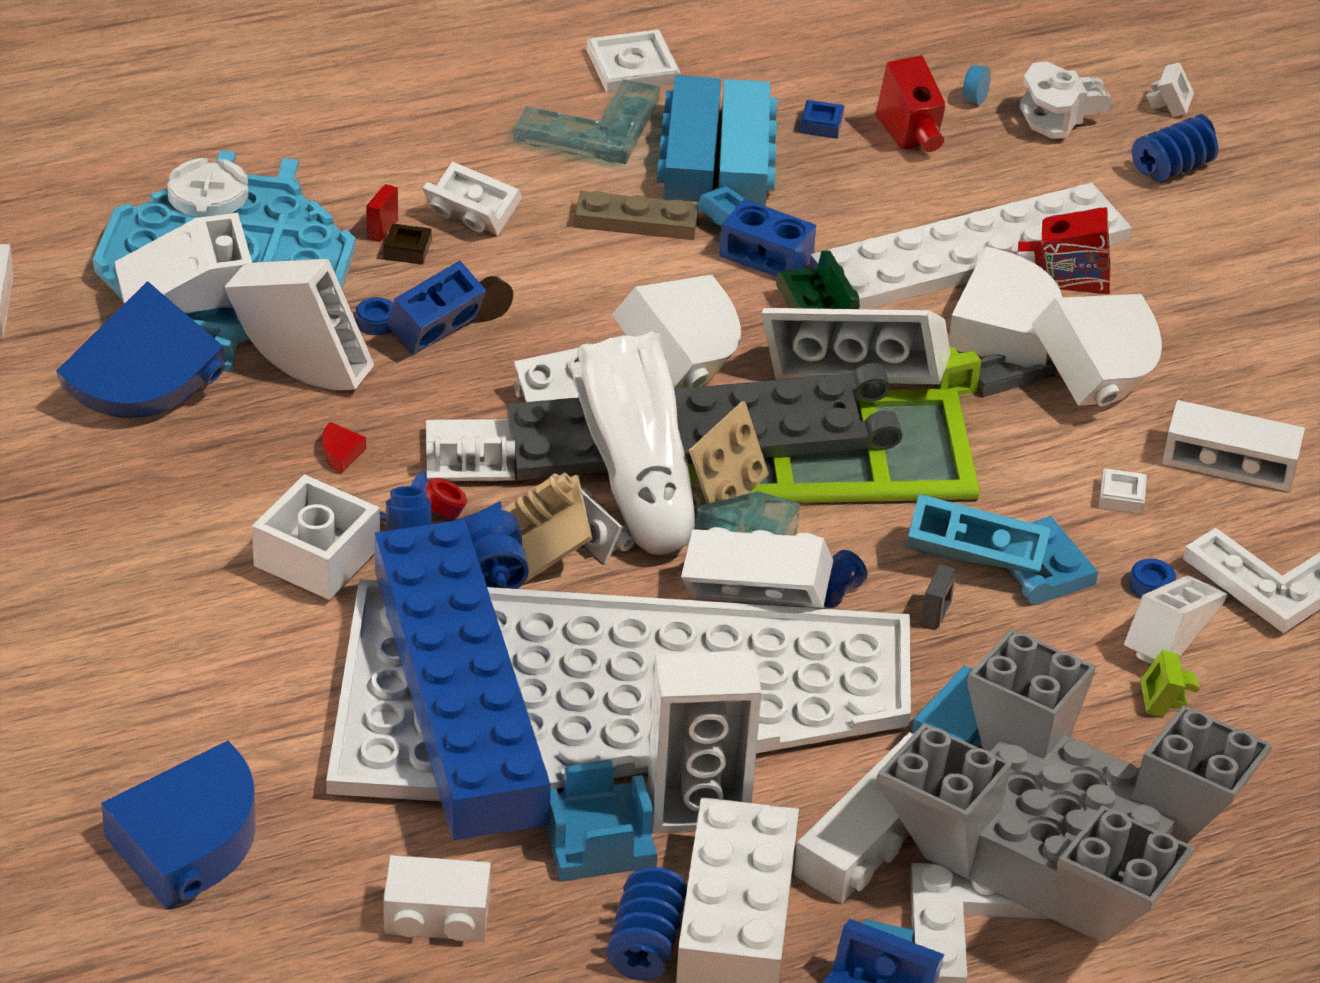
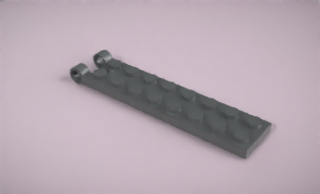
(786, 414)

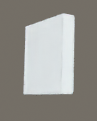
(632, 57)

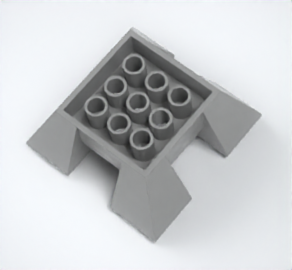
(1051, 813)

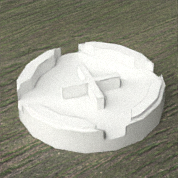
(207, 188)

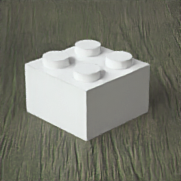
(315, 536)

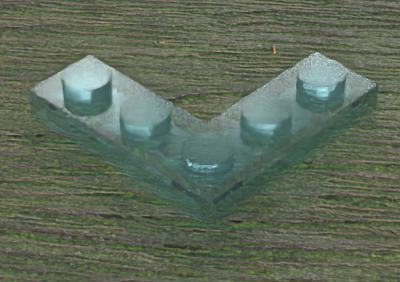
(607, 140)

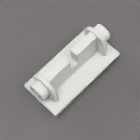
(605, 530)

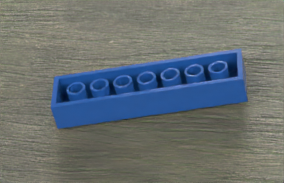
(461, 681)

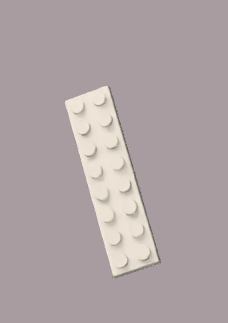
(949, 250)

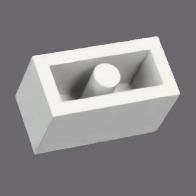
(437, 898)

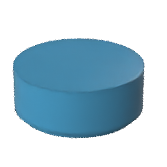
(976, 84)

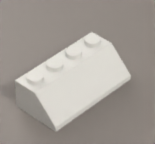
(838, 341)

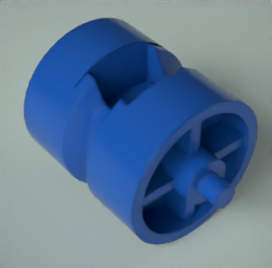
(499, 548)

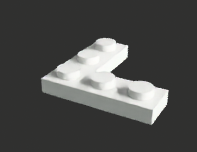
(1274, 597)
(938, 913)

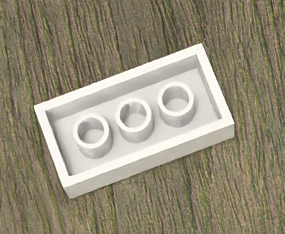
(701, 733)
(737, 893)

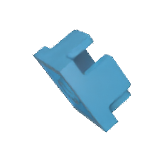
(599, 824)

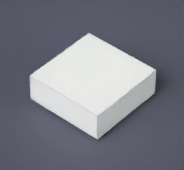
(1123, 491)

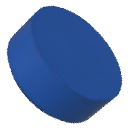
(373, 315)
(1149, 575)

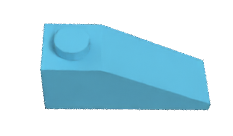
(975, 536)

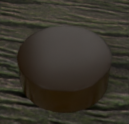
(497, 297)

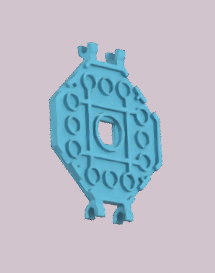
(276, 227)

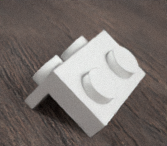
(473, 198)

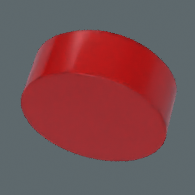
(445, 497)

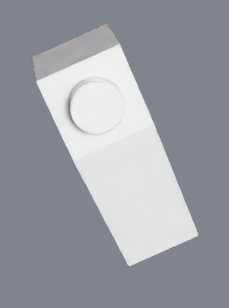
(1172, 617)

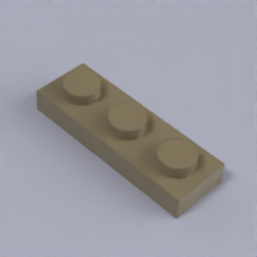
(636, 215)

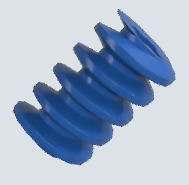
(1176, 148)
(647, 923)

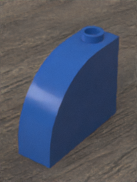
(143, 359)
(186, 824)

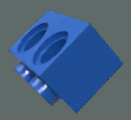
(766, 239)
(436, 307)

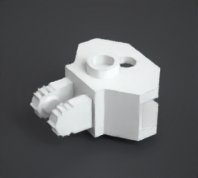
(1062, 98)

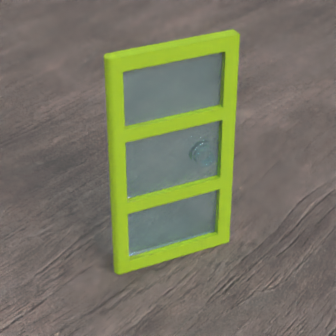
(928, 461)

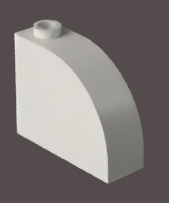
(999, 309)
(301, 321)
(694, 325)
(1100, 344)

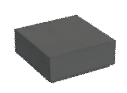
(938, 597)

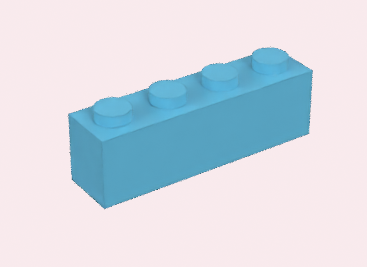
(748, 139)

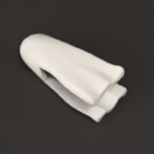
(634, 424)

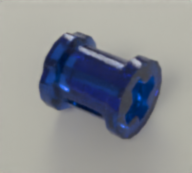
(840, 577)

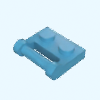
(1062, 568)

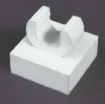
(1172, 91)

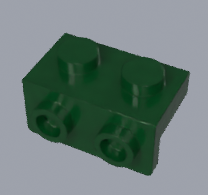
(818, 287)

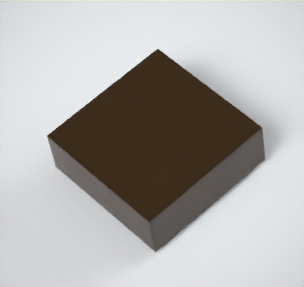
(407, 244)

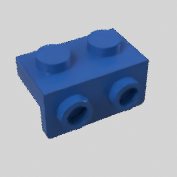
(880, 957)

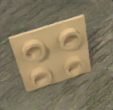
(727, 459)
(551, 521)

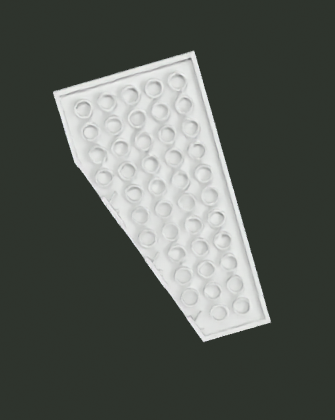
(591, 678)

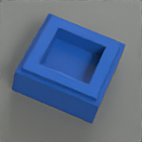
(822, 119)

